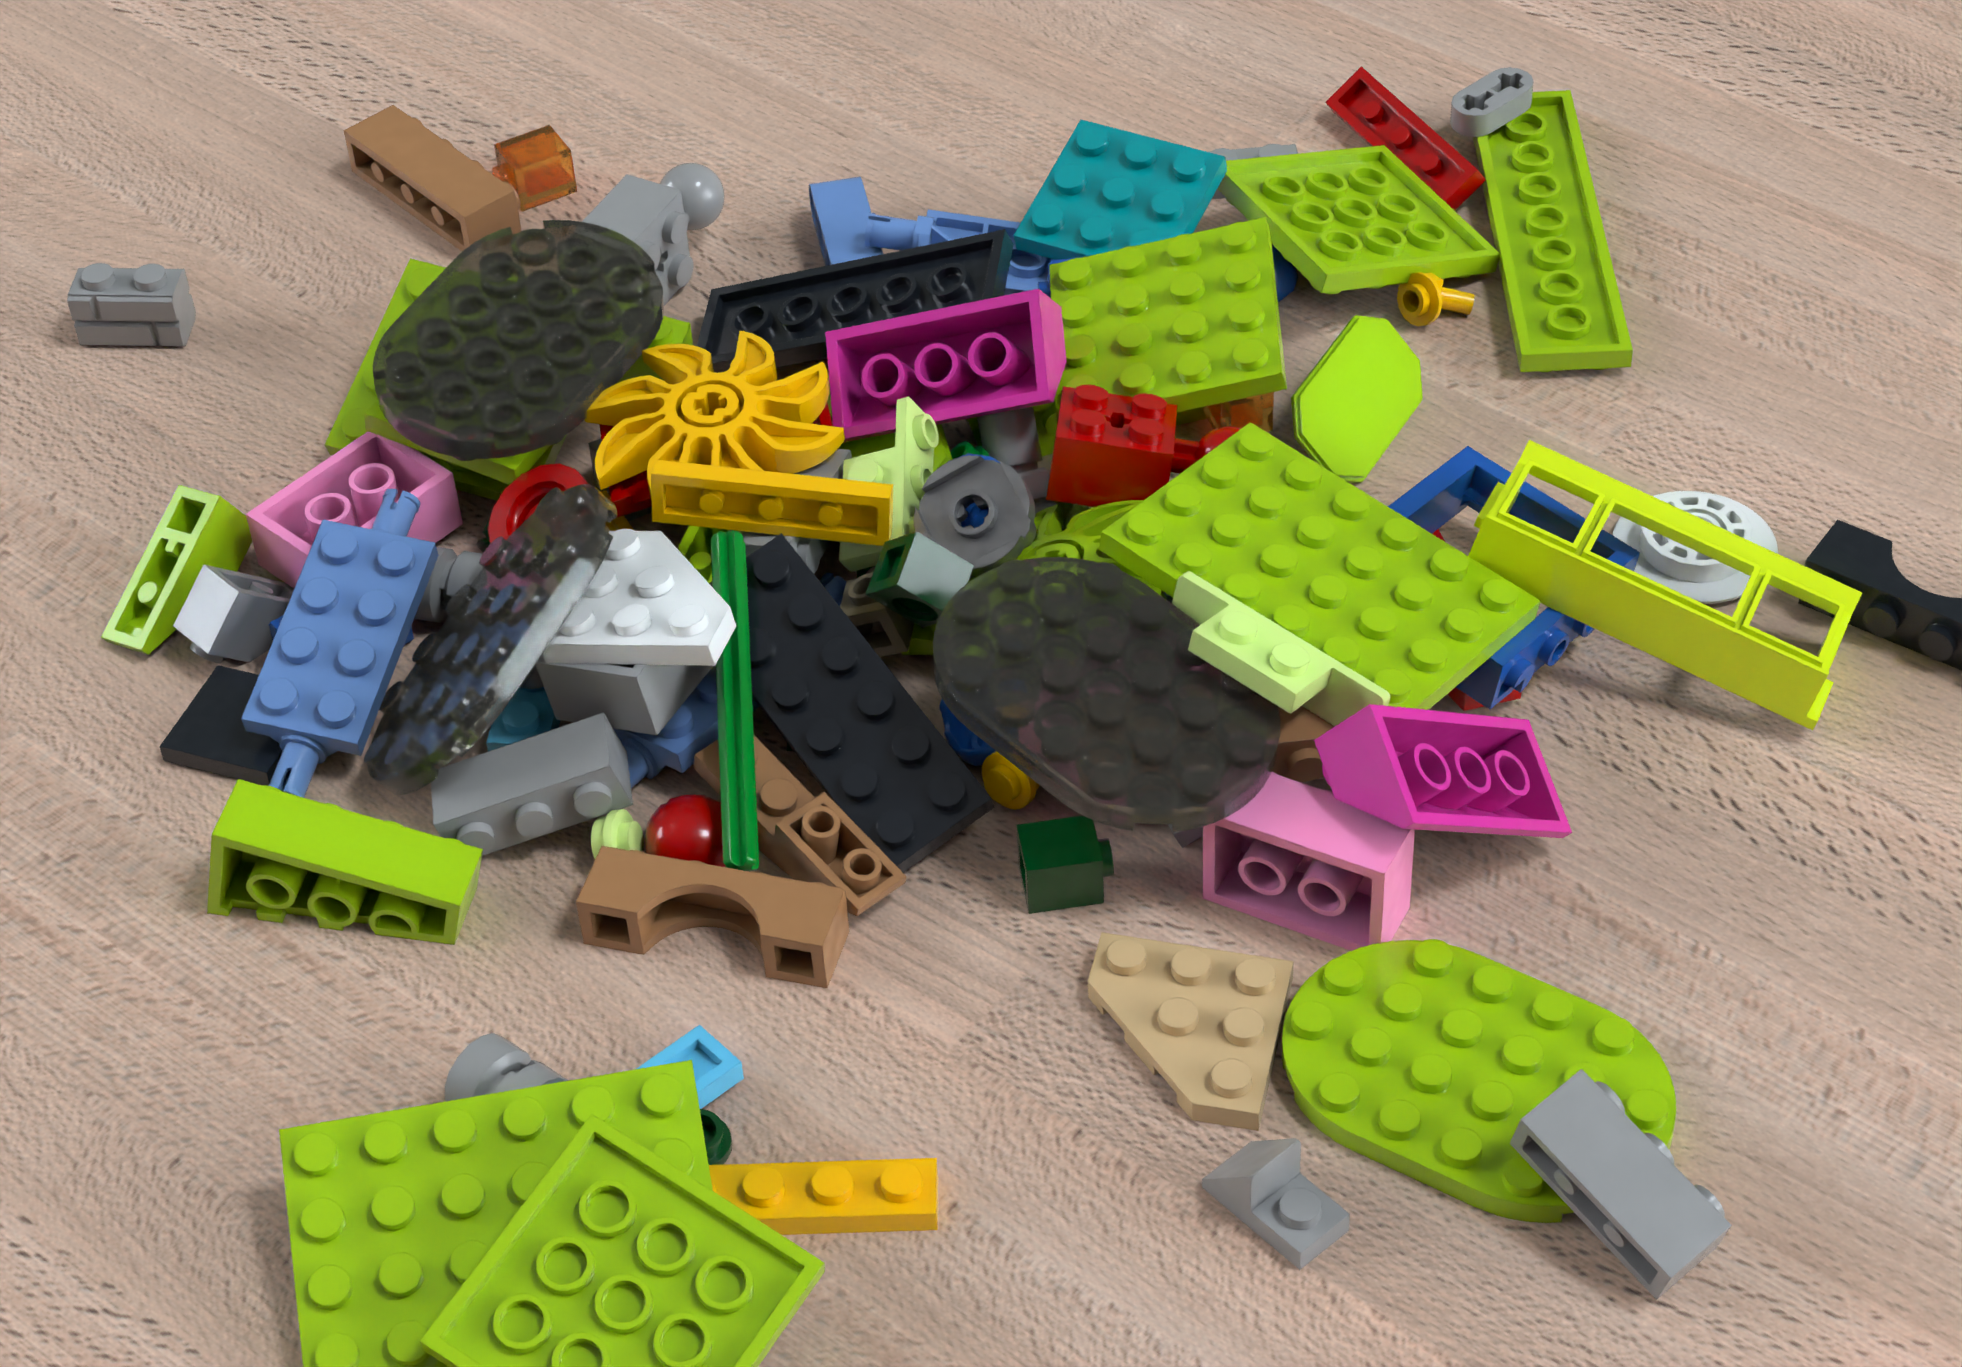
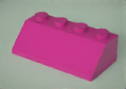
(948, 361)
(1443, 772)

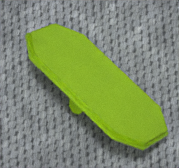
(1357, 398)

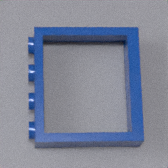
(1469, 481)

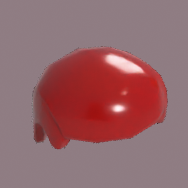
(687, 830)

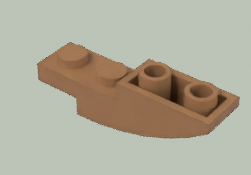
(809, 833)

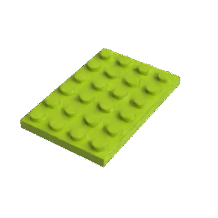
(1324, 566)
(412, 1198)

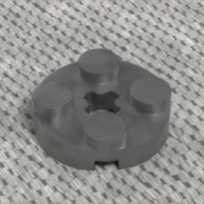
(987, 484)

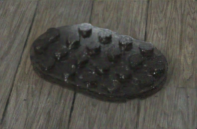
(518, 339)
(490, 638)
(1098, 697)

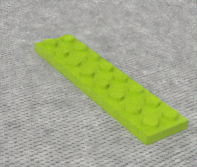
(1552, 241)

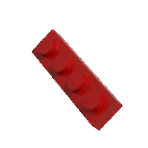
(1387, 121)

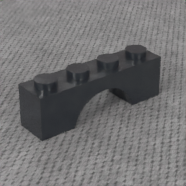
(1889, 601)

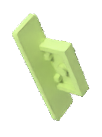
(905, 467)
(1270, 657)

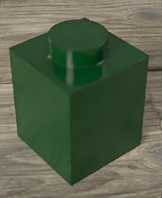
(1062, 863)

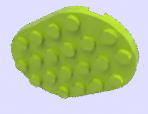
(1441, 1054)

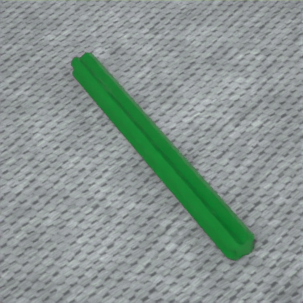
(735, 709)

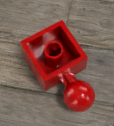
(1119, 446)

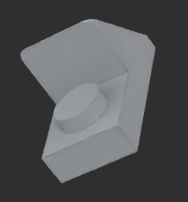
(1276, 1201)

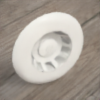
(1685, 568)

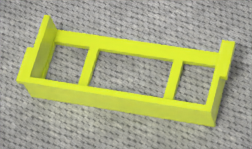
(1650, 614)

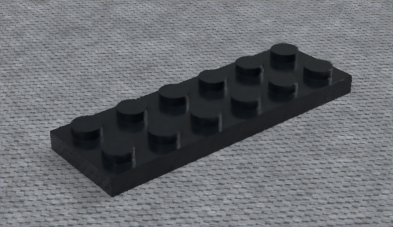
(802, 305)
(851, 714)

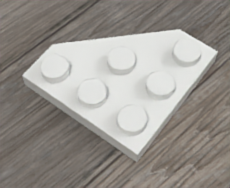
(644, 610)

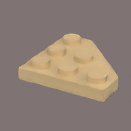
(1197, 1020)

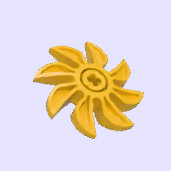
(712, 417)

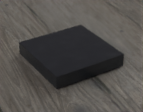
(213, 735)

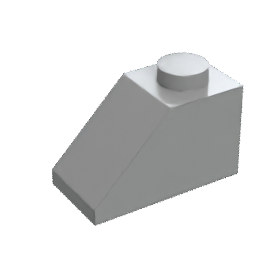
(231, 614)

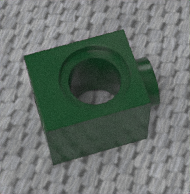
(917, 578)

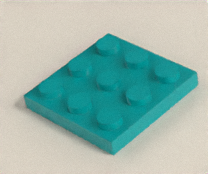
(1118, 193)

